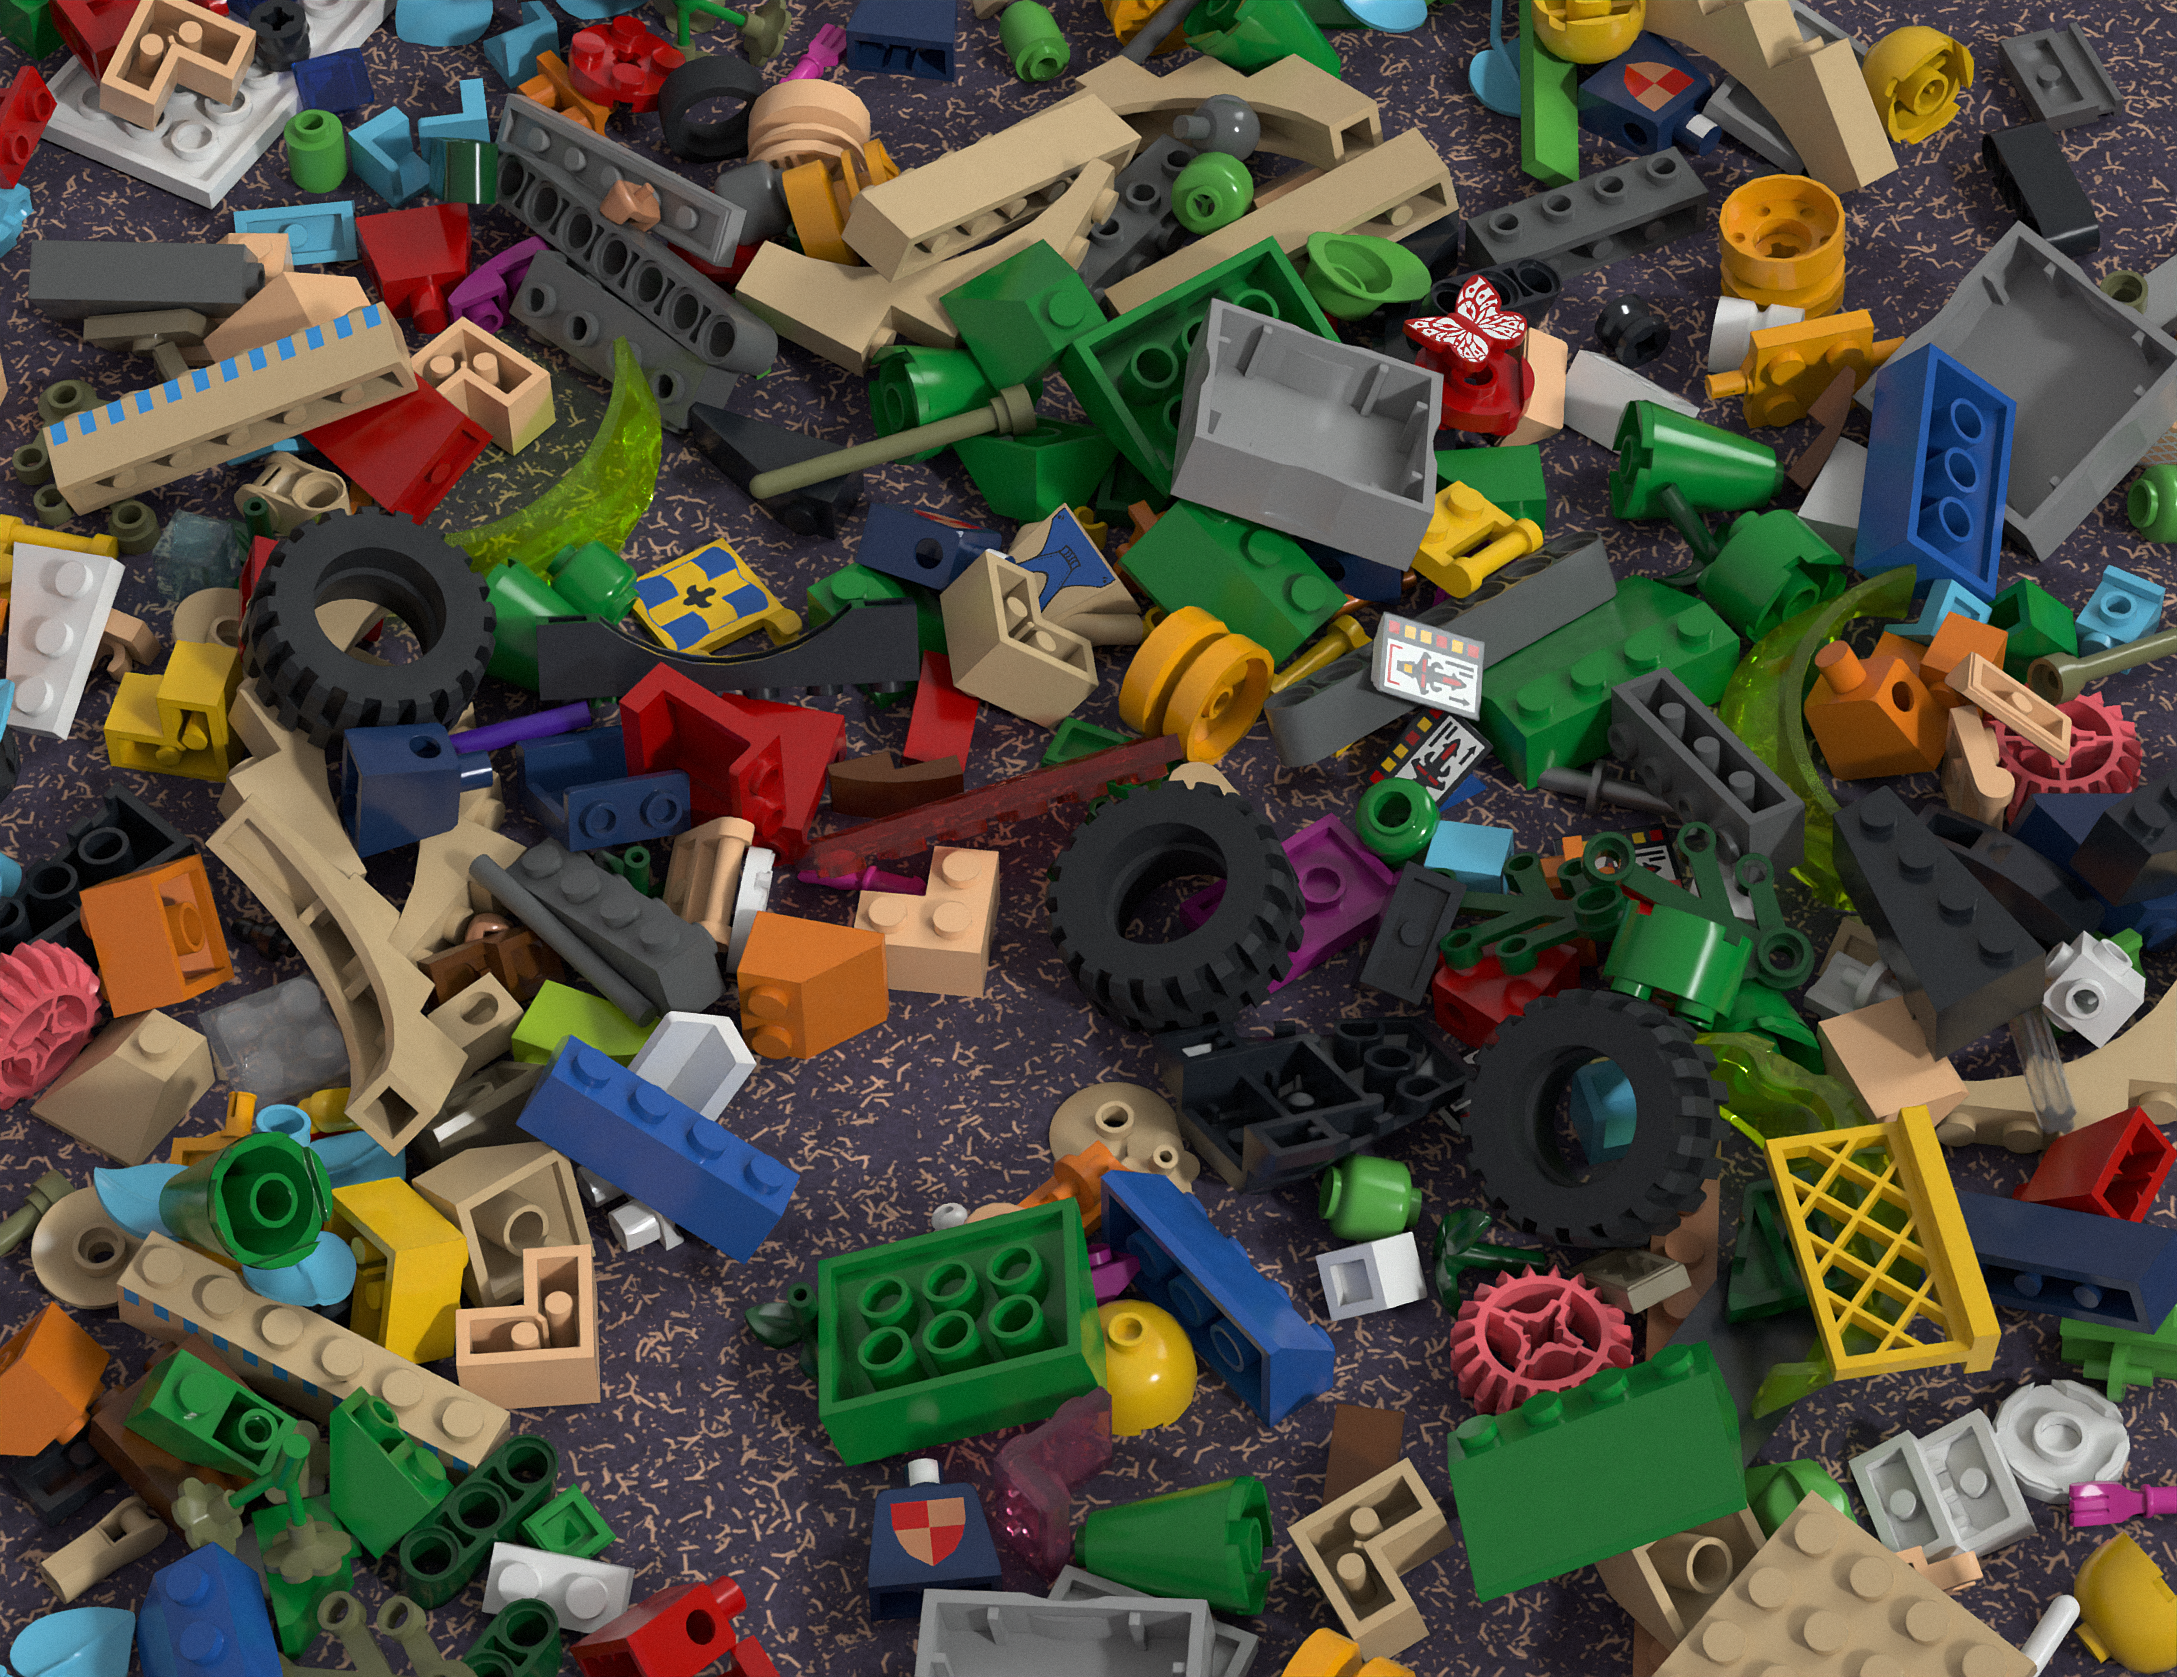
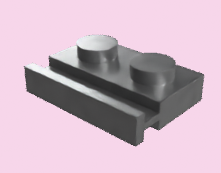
(2060, 77)

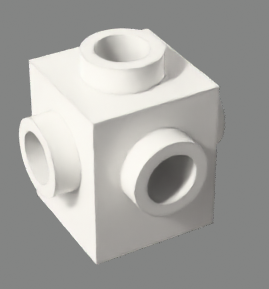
(2091, 988)

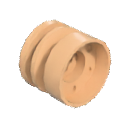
(808, 123)

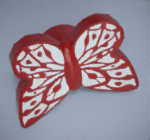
(1472, 329)

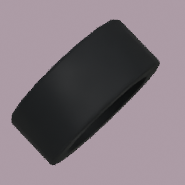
(699, 81)

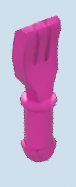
(823, 52)
(869, 880)
(2112, 1503)

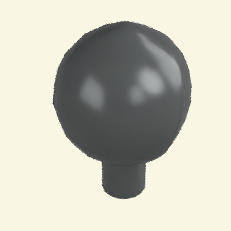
(1221, 125)

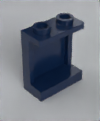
(584, 794)

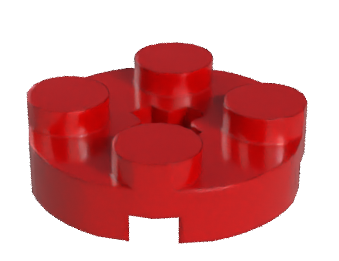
(621, 64)
(1490, 406)

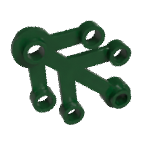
(1712, 900)
(1590, 915)

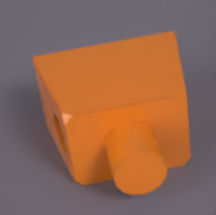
(1873, 716)

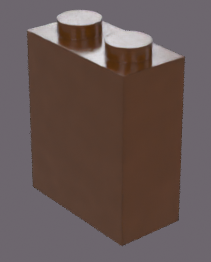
(142, 1463)

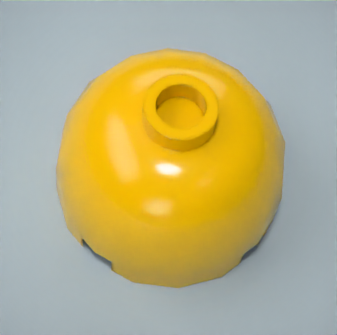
(1588, 28)
(1915, 80)
(1147, 1365)
(2126, 1608)

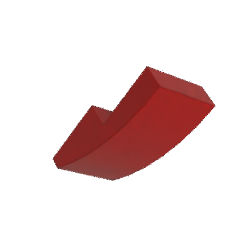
(940, 715)

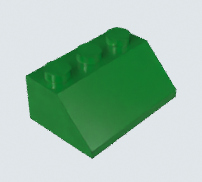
(1236, 572)

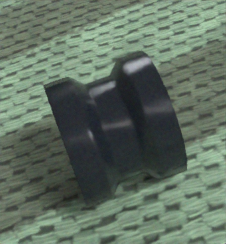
(280, 34)
(1632, 331)

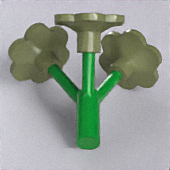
(762, 29)
(298, 1474)

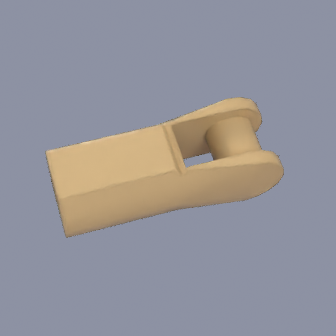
(94, 1553)

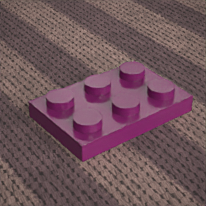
(1340, 889)

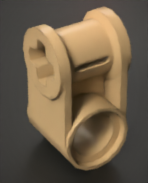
(294, 491)

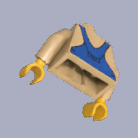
(1076, 581)

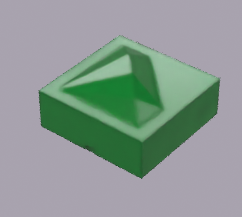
(568, 1526)

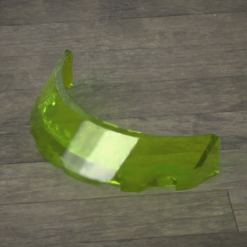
(596, 498)
(1765, 710)
(1780, 1100)

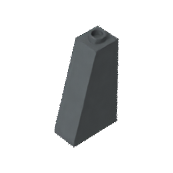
(133, 277)

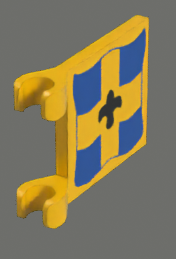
(709, 602)

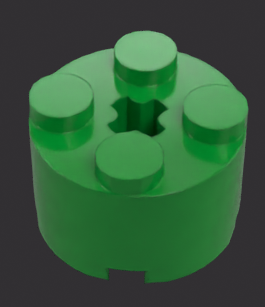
(1770, 572)
(1677, 963)

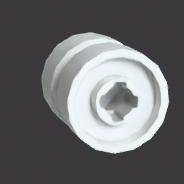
(1732, 329)

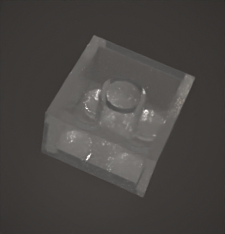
(277, 1044)

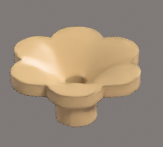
(1146, 1153)

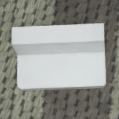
(1601, 389)
(695, 1060)

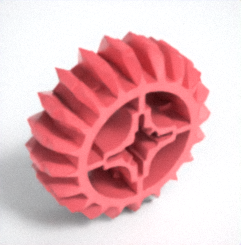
(2100, 760)
(44, 1016)
(1521, 1323)

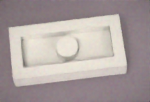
(579, 1589)

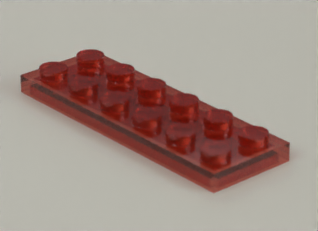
(1007, 799)

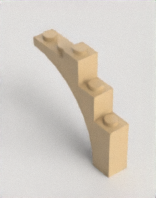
(1804, 84)
(1297, 104)
(855, 311)
(284, 766)
(443, 889)
(342, 928)
(2120, 1075)

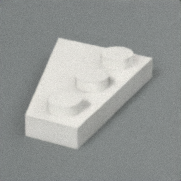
(54, 632)

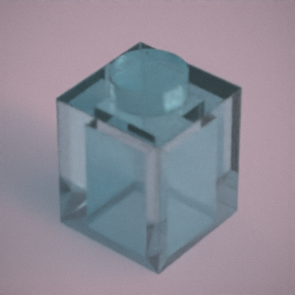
(195, 556)

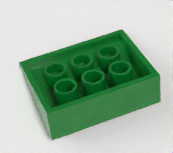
(1135, 365)
(1555, 695)
(957, 1332)
(1596, 1469)

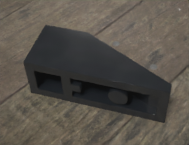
(750, 447)

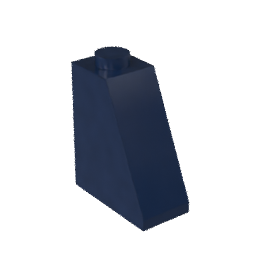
(2057, 827)

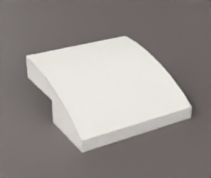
(1943, 1491)

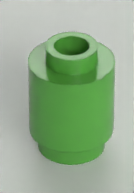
(1033, 41)
(316, 150)

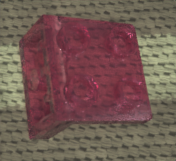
(1040, 1473)

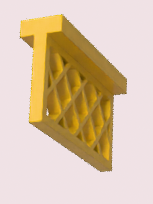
(1940, 1248)

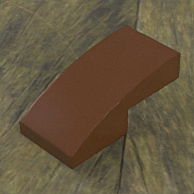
(1829, 415)
(876, 789)
(512, 956)
(1361, 1447)

